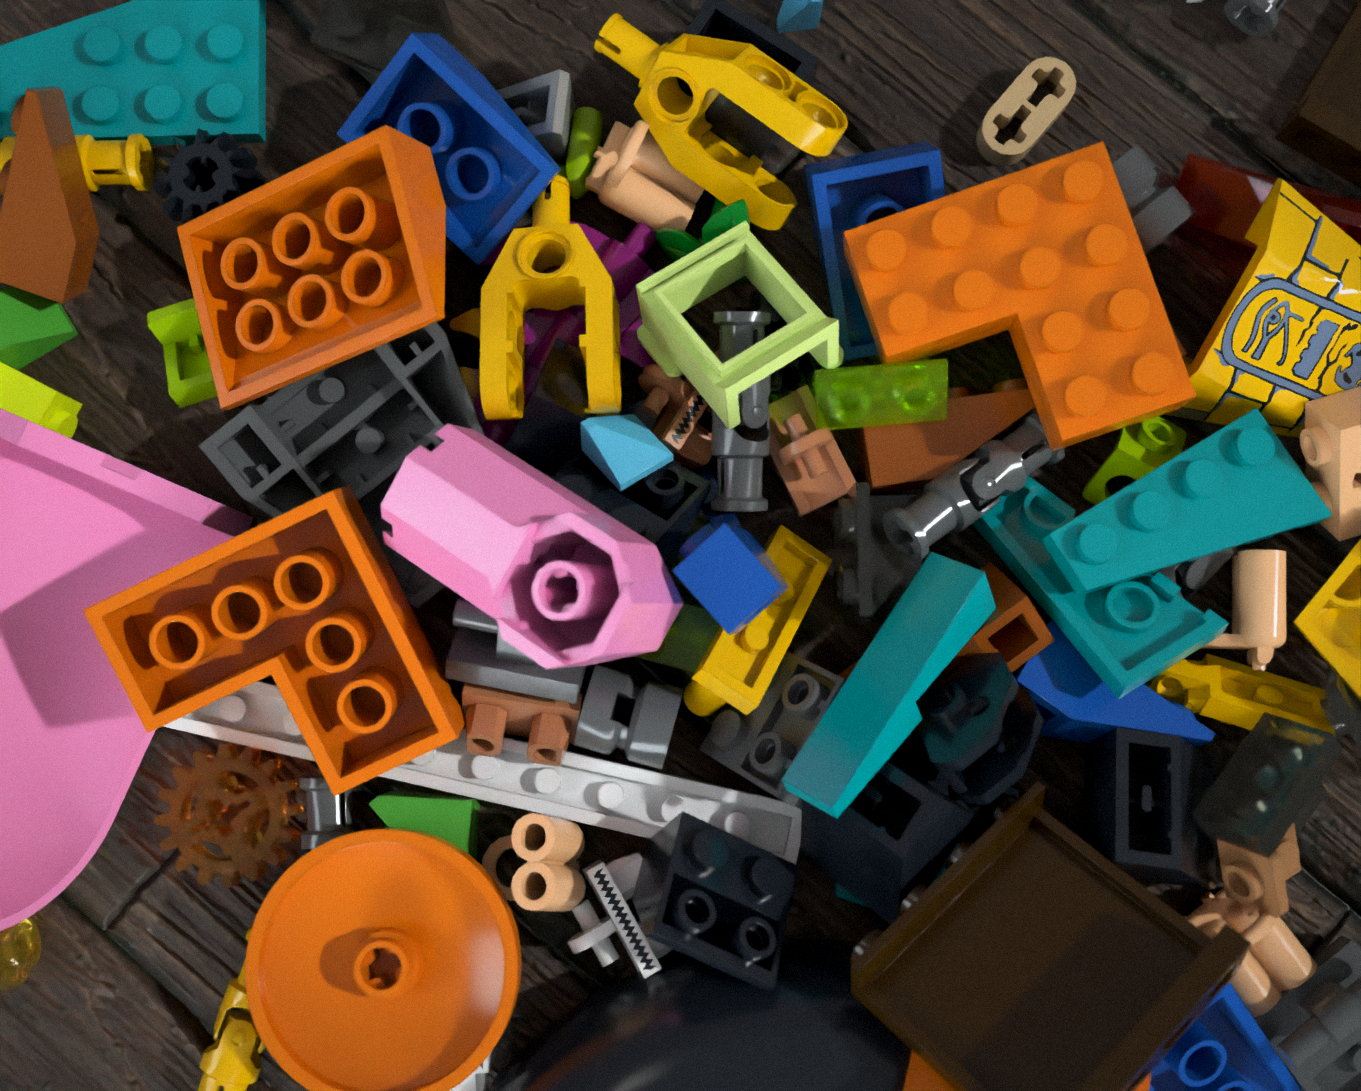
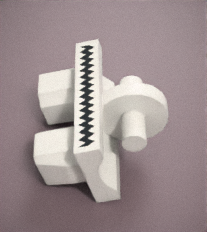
(613, 886)

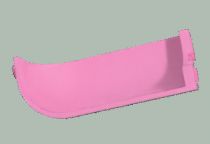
(69, 736)

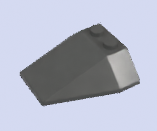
(350, 430)

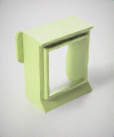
(703, 273)

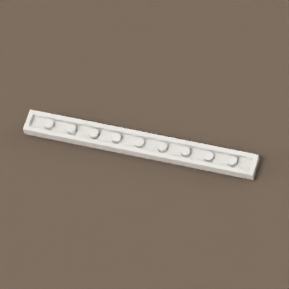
(577, 790)

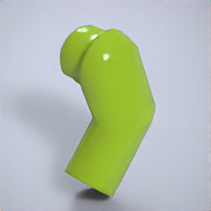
(583, 142)

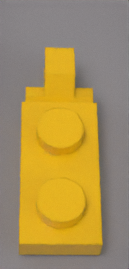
(1239, 694)

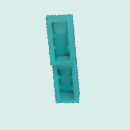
(880, 696)

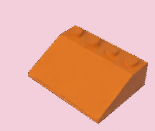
(318, 264)

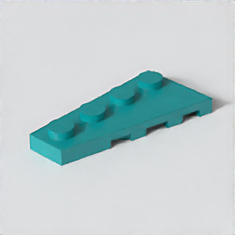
(1203, 501)
(1120, 630)

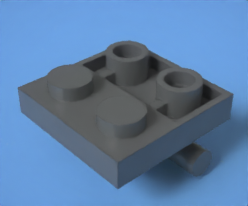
(485, 659)
(773, 734)
(1320, 1022)

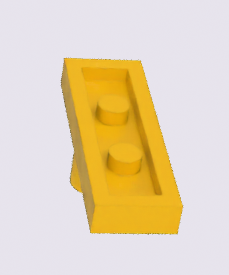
(743, 664)

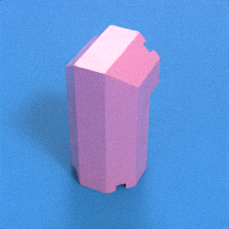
(529, 553)

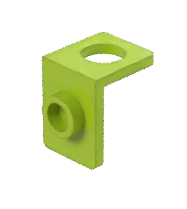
(1137, 453)

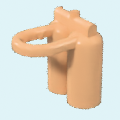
(640, 181)
(1257, 606)
(552, 874)
(1274, 958)

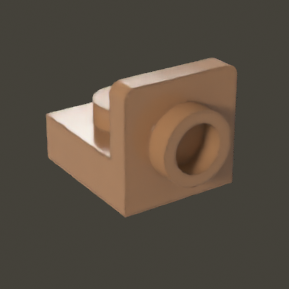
(1258, 878)

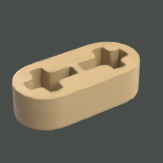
(1016, 103)

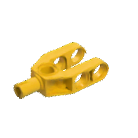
(746, 79)
(519, 285)

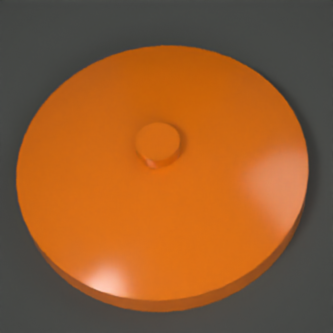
(383, 964)

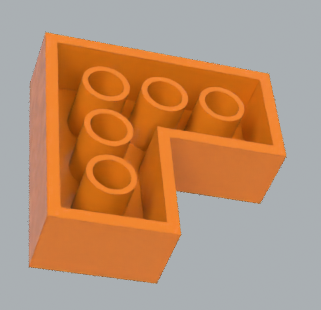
(1054, 266)
(297, 603)

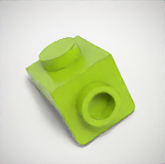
(184, 352)

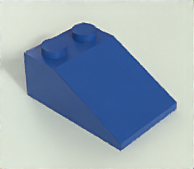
(479, 146)
(854, 193)
(1223, 1054)

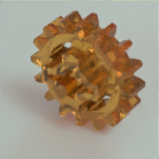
(243, 836)

